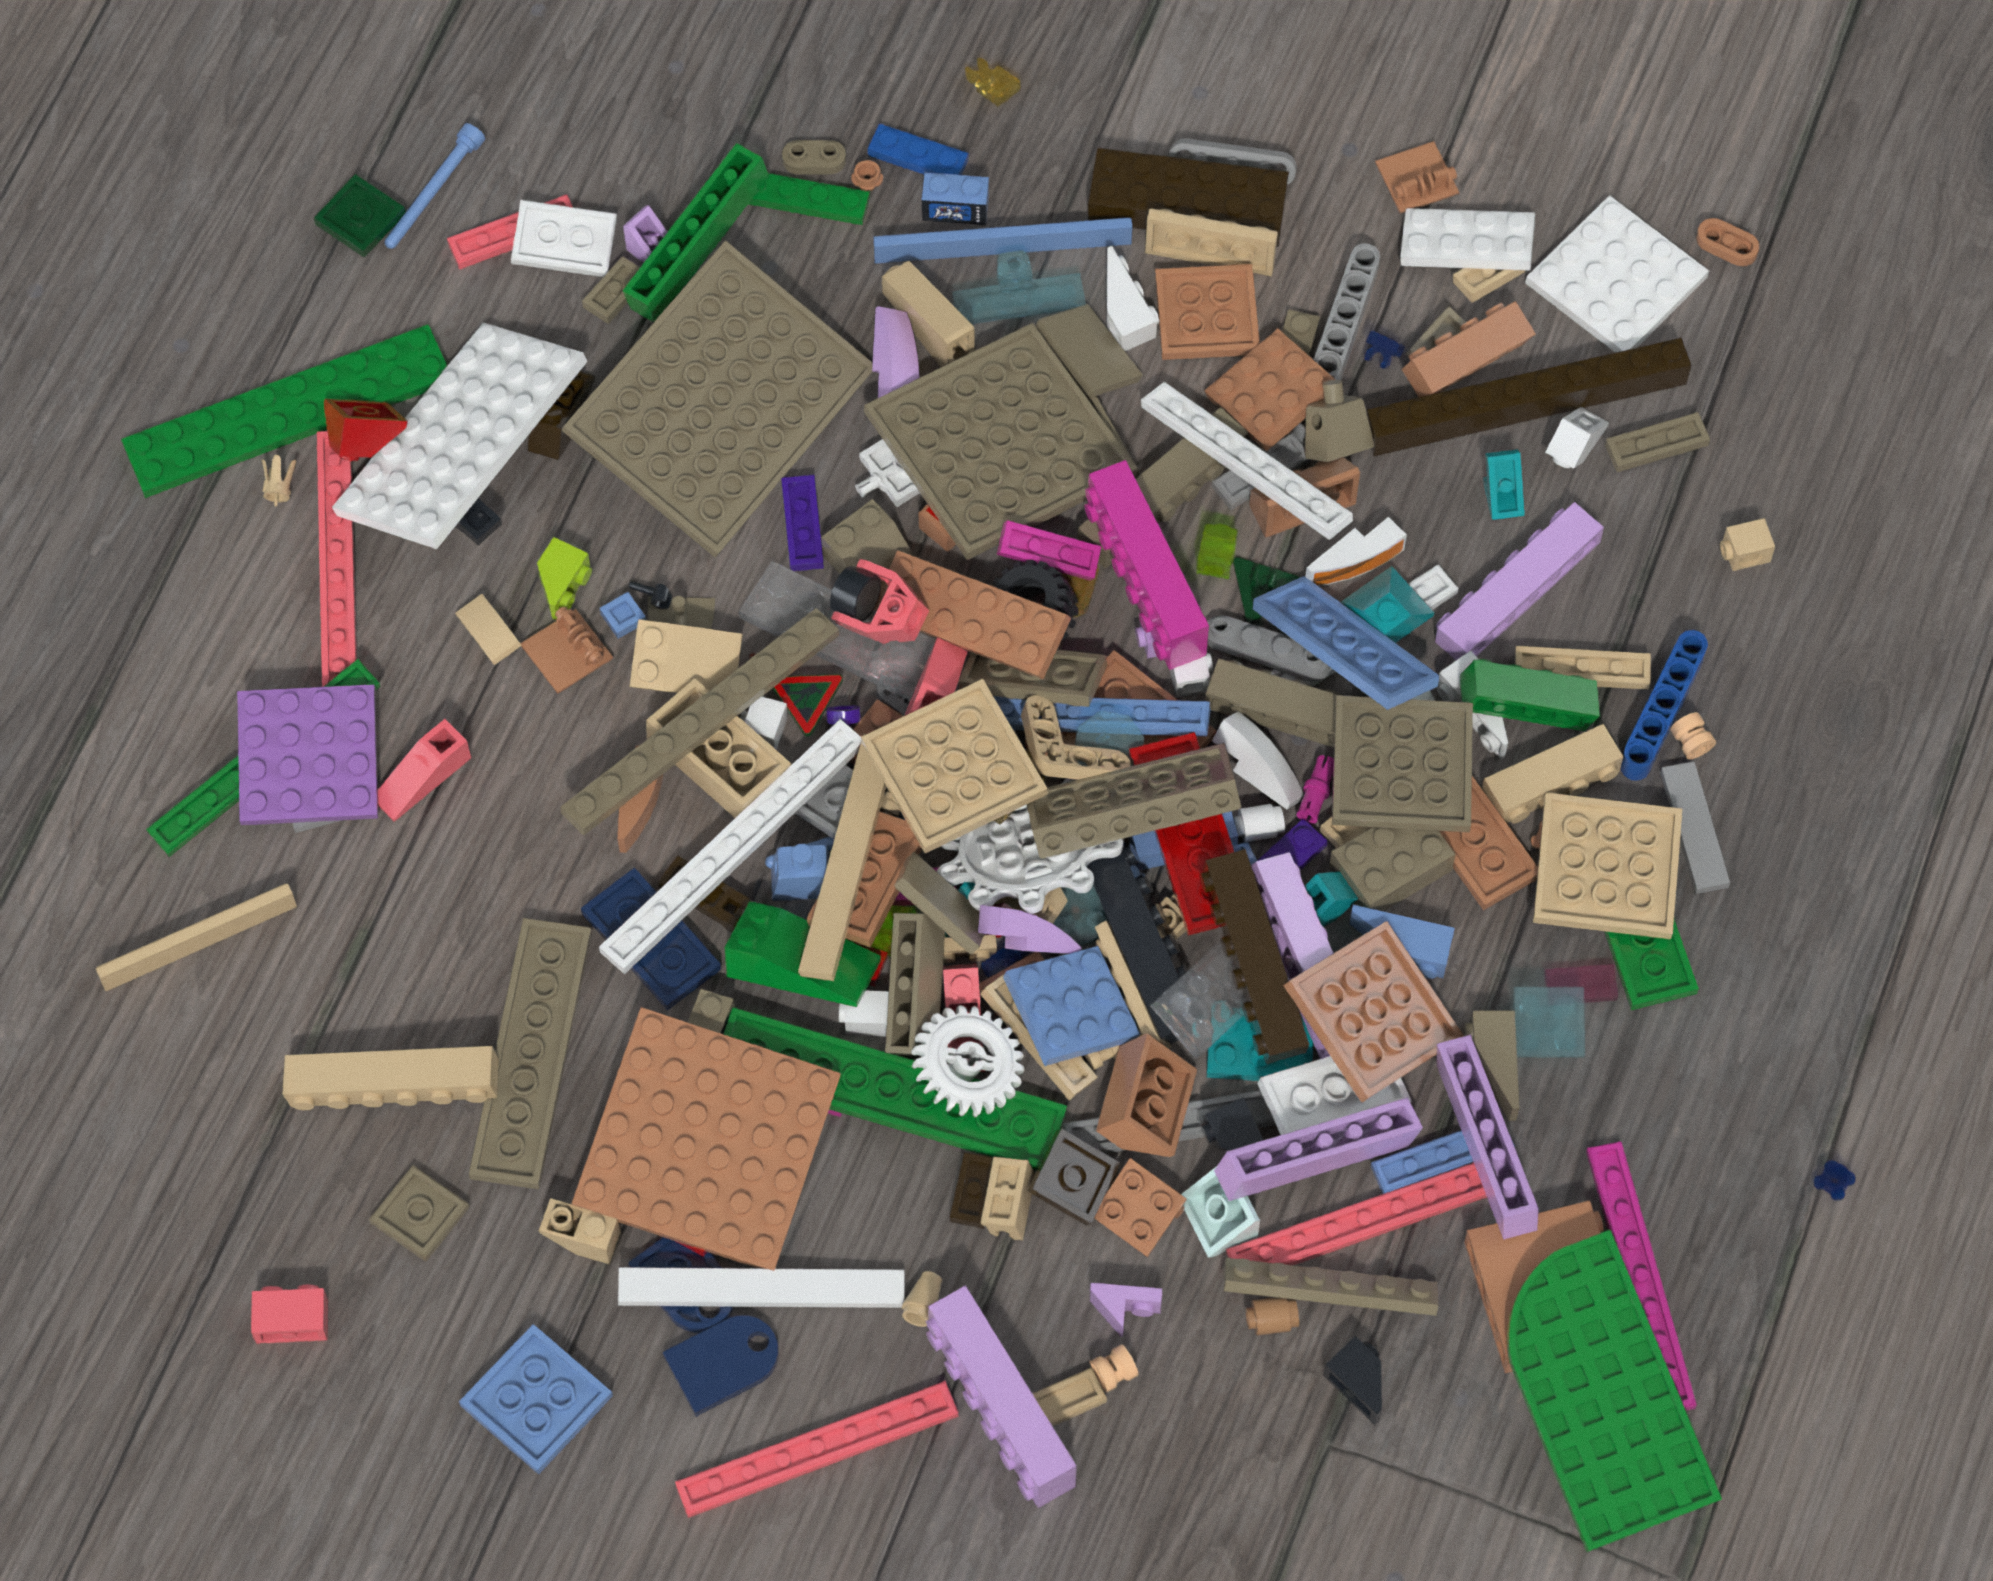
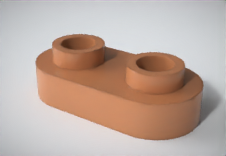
(1728, 242)

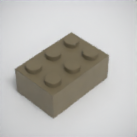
(1391, 864)

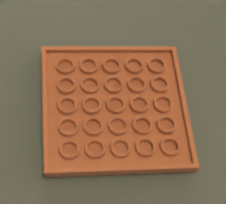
(706, 1140)

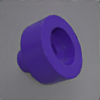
(847, 713)

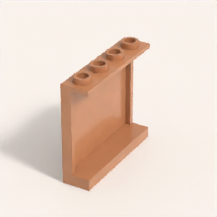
(1505, 1264)

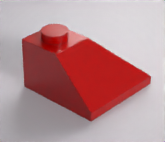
(361, 427)

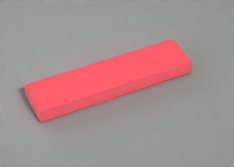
(489, 239)

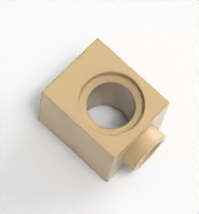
(1747, 544)

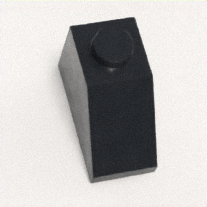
(1231, 1126)
(1358, 1376)

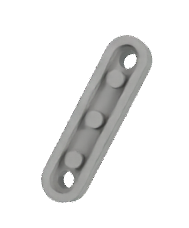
(1234, 155)
(1264, 648)

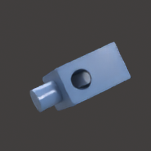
(798, 872)

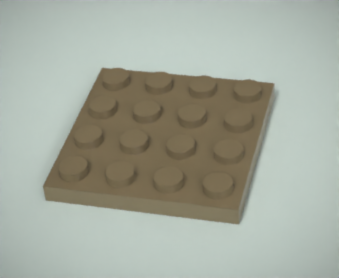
(1403, 764)

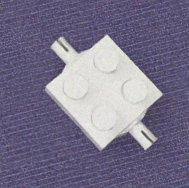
(885, 474)

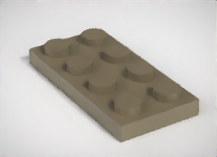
(1069, 679)

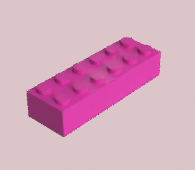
(1146, 565)

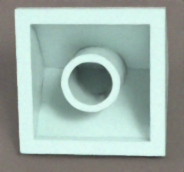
(1217, 1220)

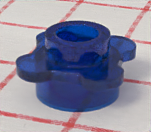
(1841, 1173)

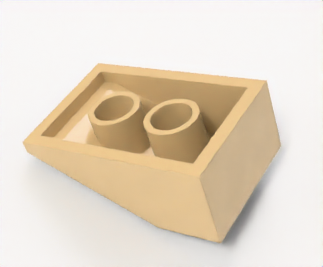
(675, 654)

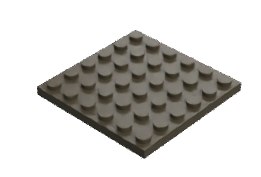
(996, 439)

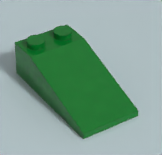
(769, 950)

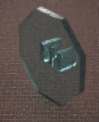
(1109, 732)

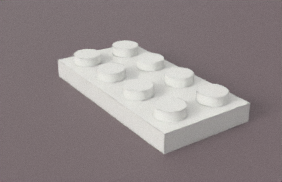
(1468, 239)
(1318, 1095)

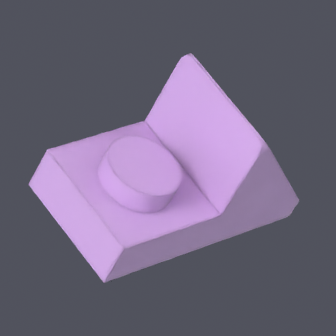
(1116, 1299)

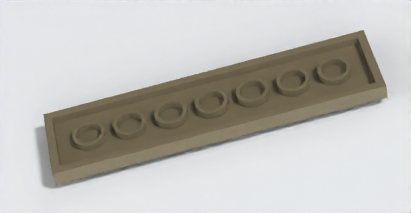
(531, 1053)

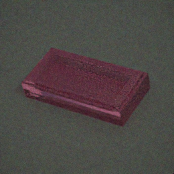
(1597, 980)

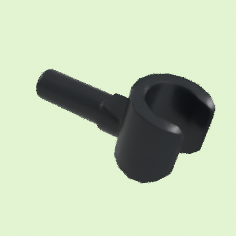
(660, 594)

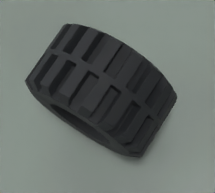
(1040, 578)

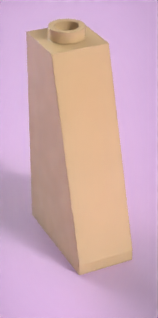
(932, 317)

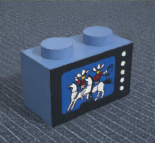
(955, 198)

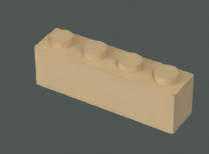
(1558, 770)

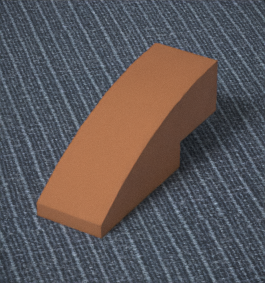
(636, 814)

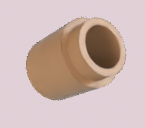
(1272, 1315)

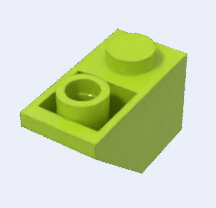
(561, 573)

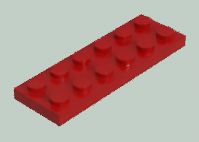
(1187, 844)

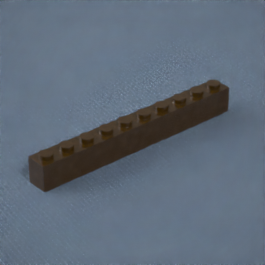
(1528, 396)

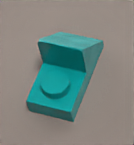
(1504, 484)

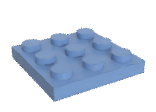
(1071, 1005)
(535, 1399)

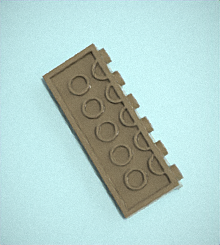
(1134, 801)

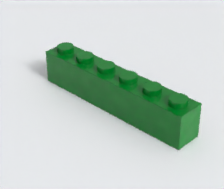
(696, 233)

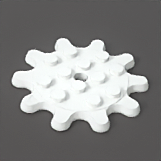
(1003, 868)

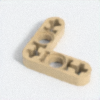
(1061, 757)

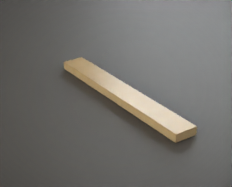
(844, 871)

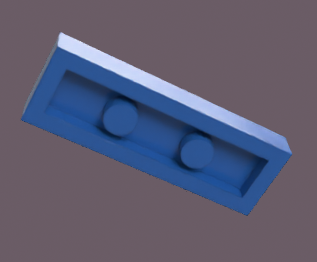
(916, 152)

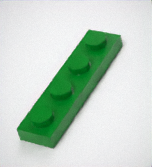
(813, 199)

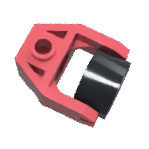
(857, 594)

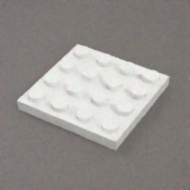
(1617, 276)

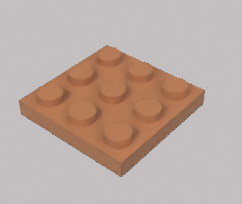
(1206, 311)
(1270, 389)

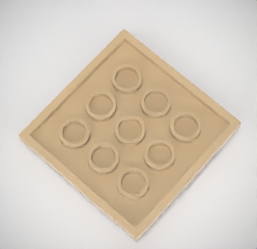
(954, 765)
(1608, 865)

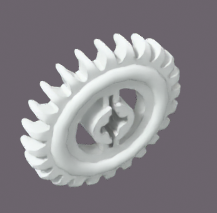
(968, 1060)

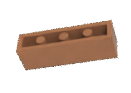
(1469, 350)

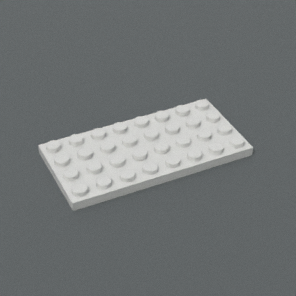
(460, 435)

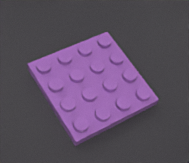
(307, 754)

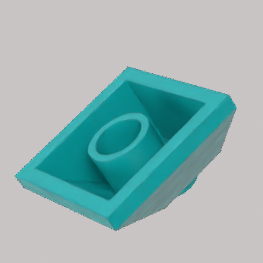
(1389, 605)

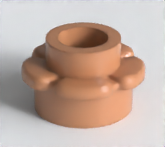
(867, 168)

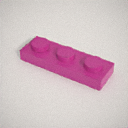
(1058, 551)

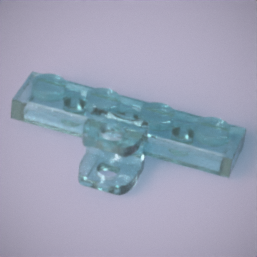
(1019, 294)

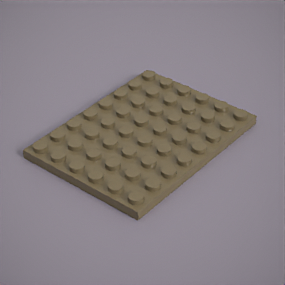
(719, 398)

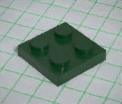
(359, 215)

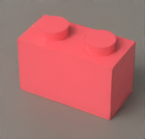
(289, 1314)

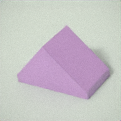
(643, 233)

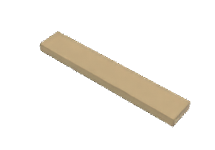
(196, 937)

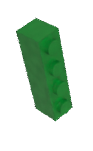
(1530, 695)

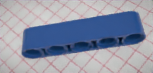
(1660, 718)

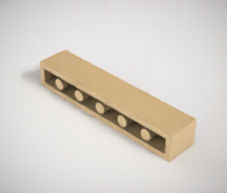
(391, 1077)

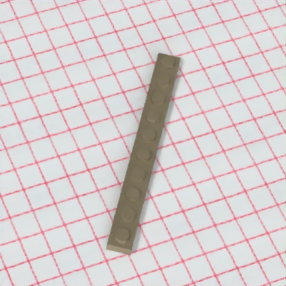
(699, 721)

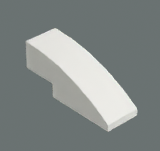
(1259, 760)

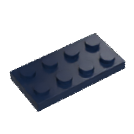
(675, 963)

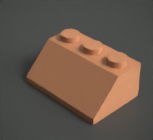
(1335, 478)
(1146, 1098)

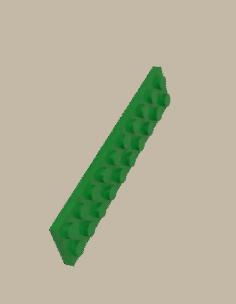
(281, 411)
(886, 1092)

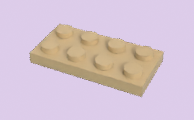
(1210, 241)

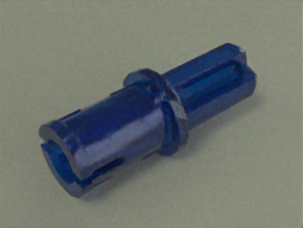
(1001, 960)

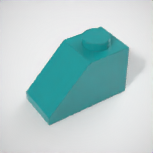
(1330, 896)

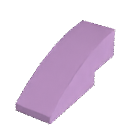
(894, 350)
(1025, 931)

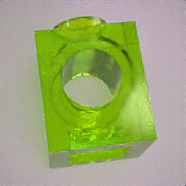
(1217, 550)

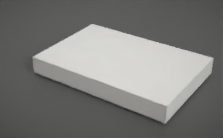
(563, 238)

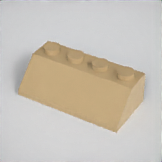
(730, 764)

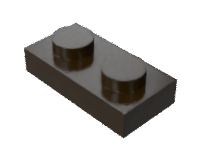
(971, 1190)

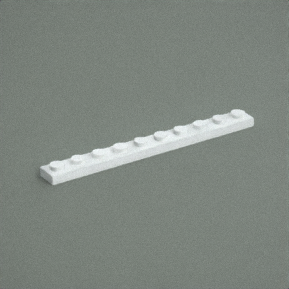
(731, 847)

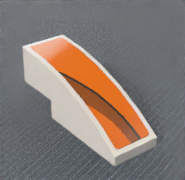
(1357, 554)

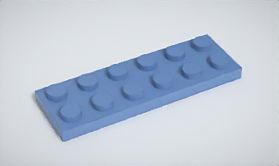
(1346, 642)

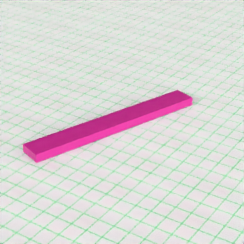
(1629, 1231)

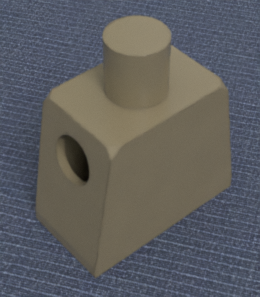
(1336, 425)

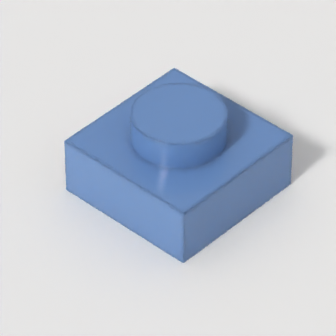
(622, 615)

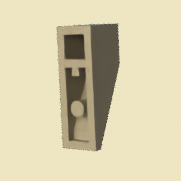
(1496, 1046)

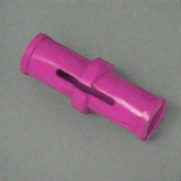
(1316, 789)

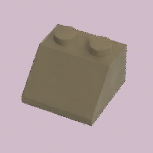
(866, 536)

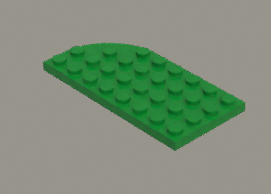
(1604, 1396)

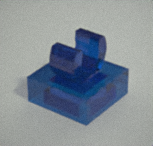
(1383, 345)

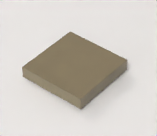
(419, 1213)

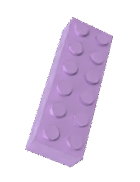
(1001, 1397)

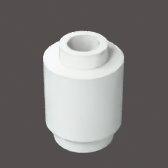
(1259, 822)

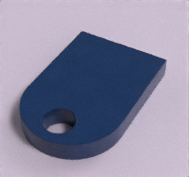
(670, 1254)
(720, 1362)

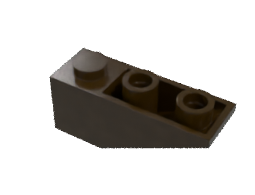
(547, 436)

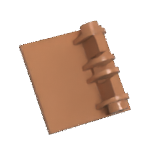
(1417, 177)
(566, 650)
(1139, 1207)

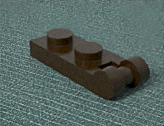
(716, 901)

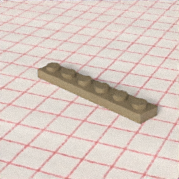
(1331, 1286)

